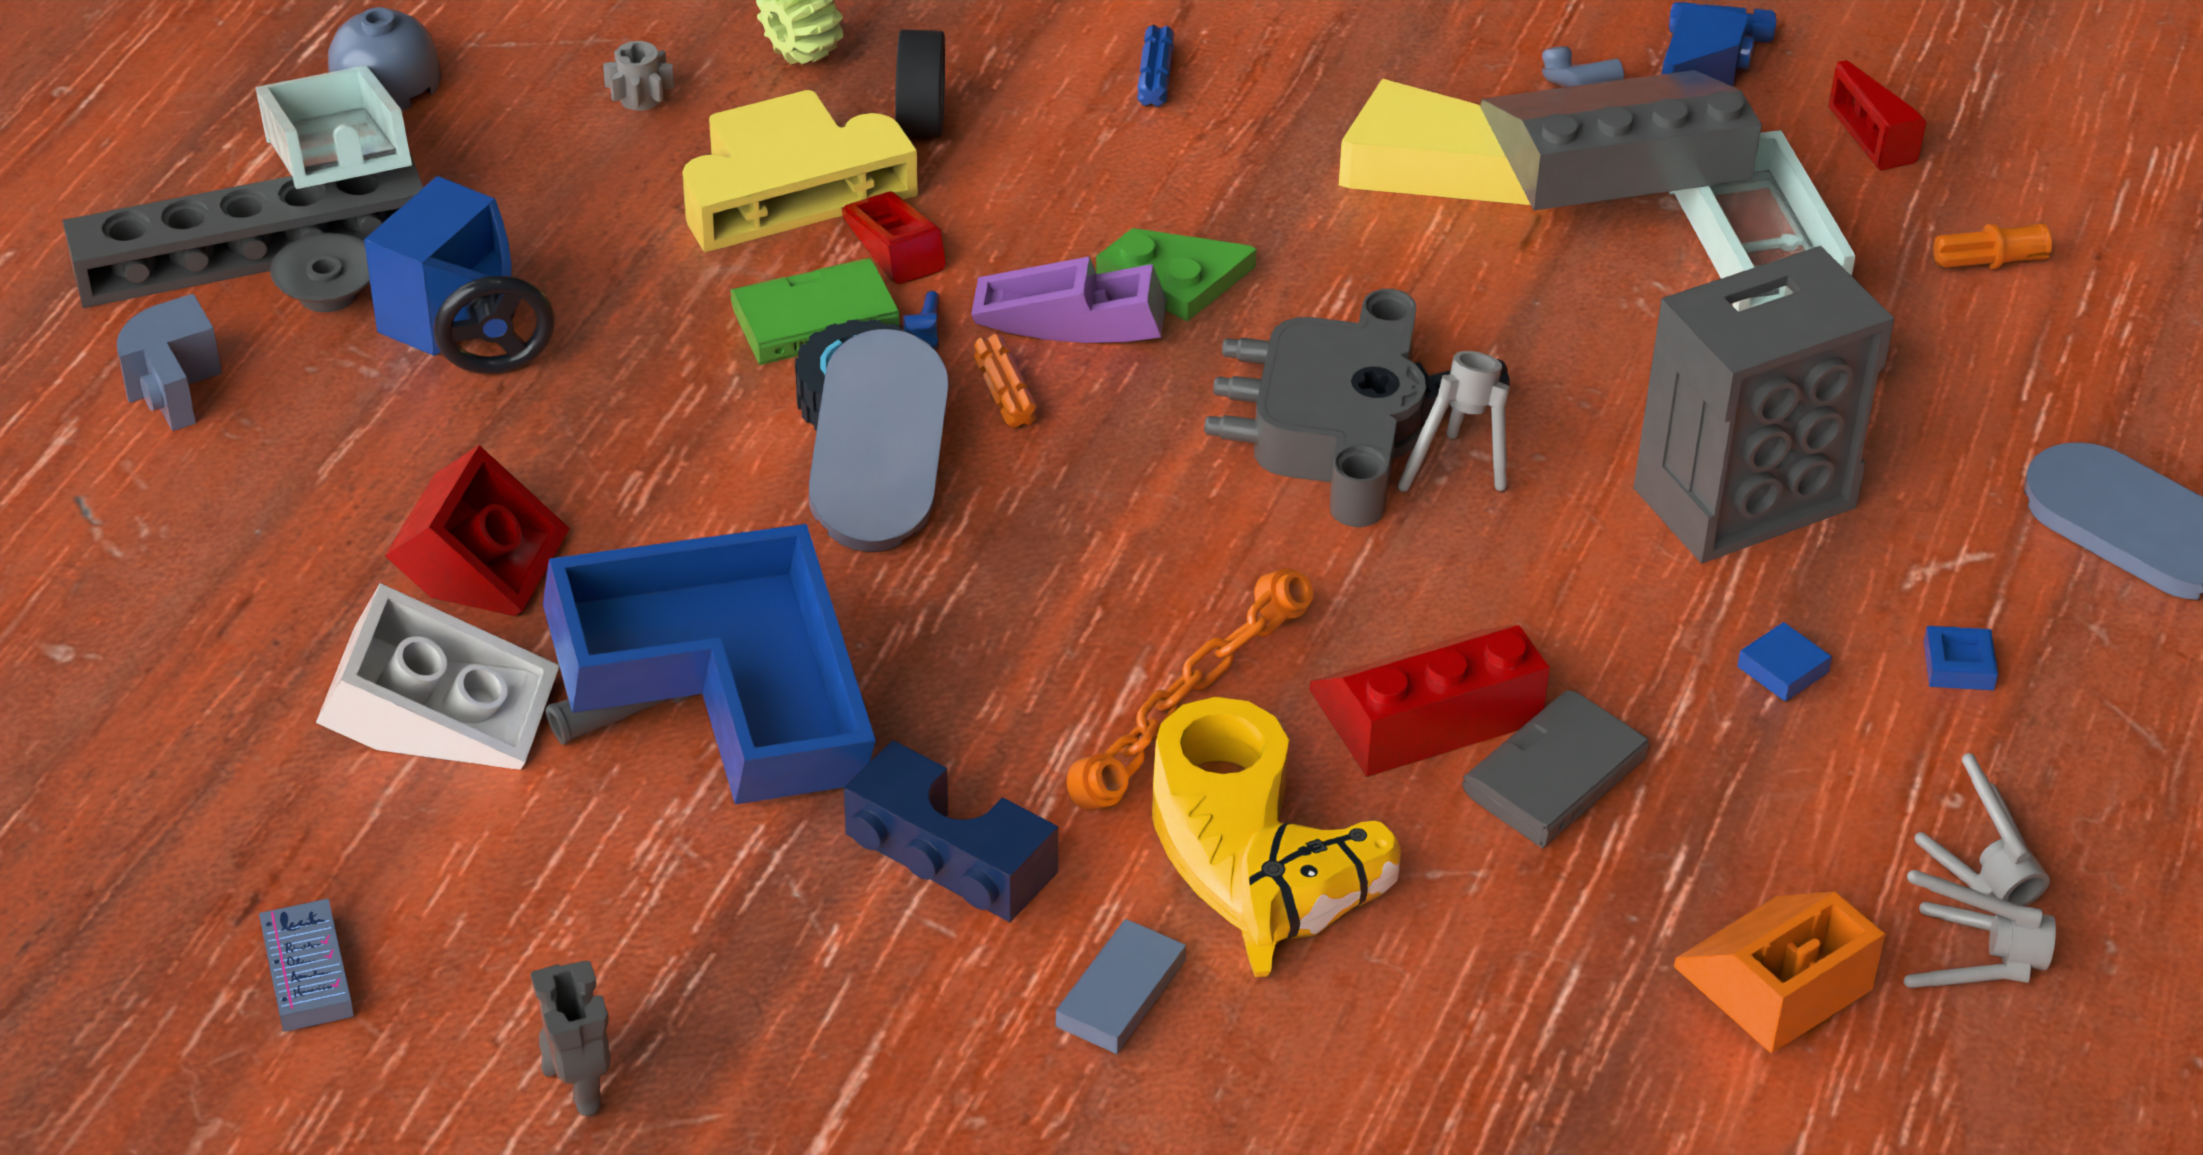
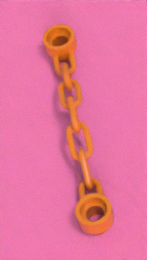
(1278, 597)

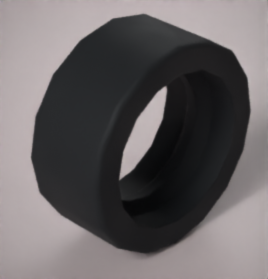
(920, 82)

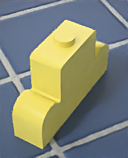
(790, 168)

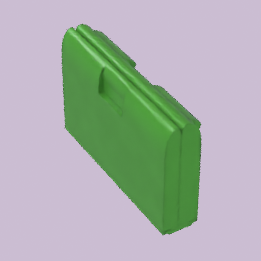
(789, 309)

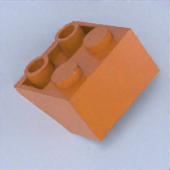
(1787, 965)

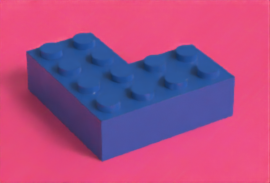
(727, 621)

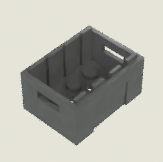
(1761, 408)

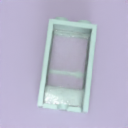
(334, 126)
(1764, 217)

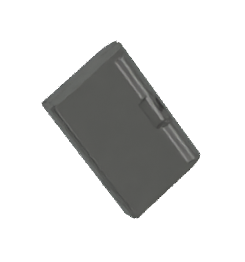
(1555, 767)

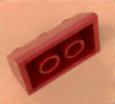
(1435, 697)

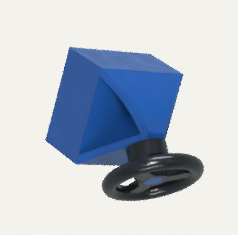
(447, 277)

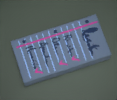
(306, 965)

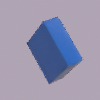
(1960, 658)
(1784, 661)

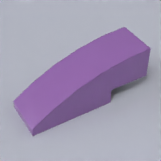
(1073, 303)

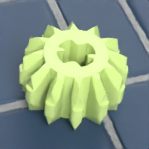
(801, 28)

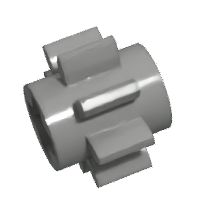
(638, 75)

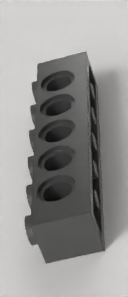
(222, 232)

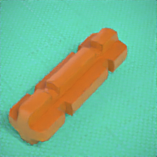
(1005, 381)

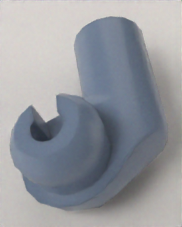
(1563, 73)

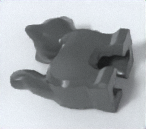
(573, 1030)

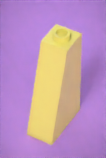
(1427, 147)

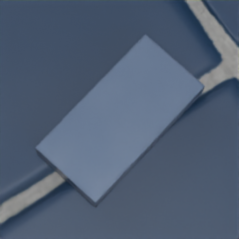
(1120, 986)

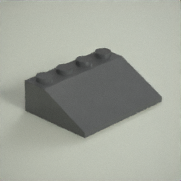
(1625, 138)

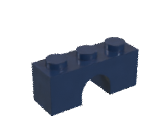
(988, 860)

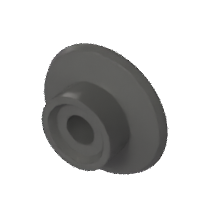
(322, 271)

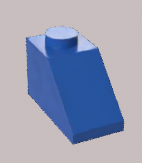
(1710, 43)

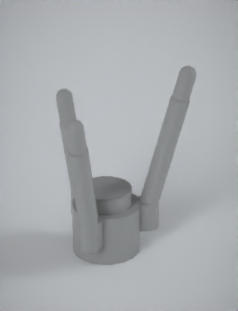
(1468, 390)
(2007, 864)
(2017, 934)

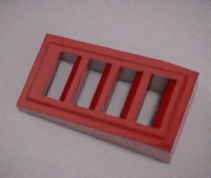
(1879, 120)
(896, 236)

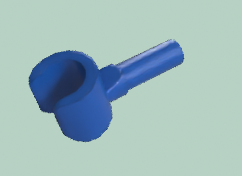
(924, 324)

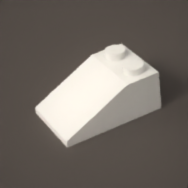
(436, 686)

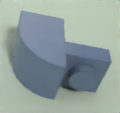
(164, 353)

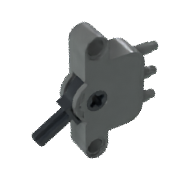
(1335, 401)

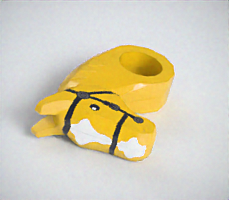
(1228, 838)

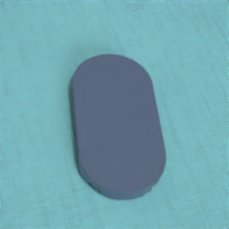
(878, 439)
(2121, 513)

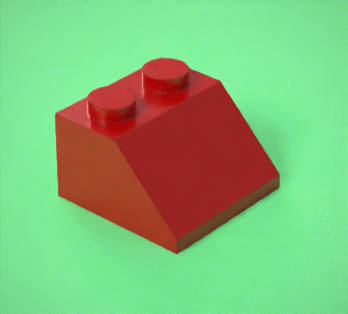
(478, 537)

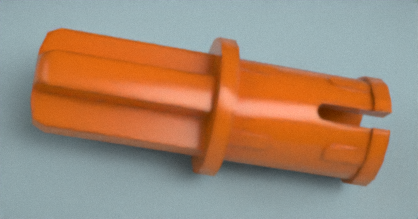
(1993, 246)

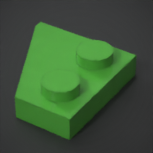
(1188, 267)

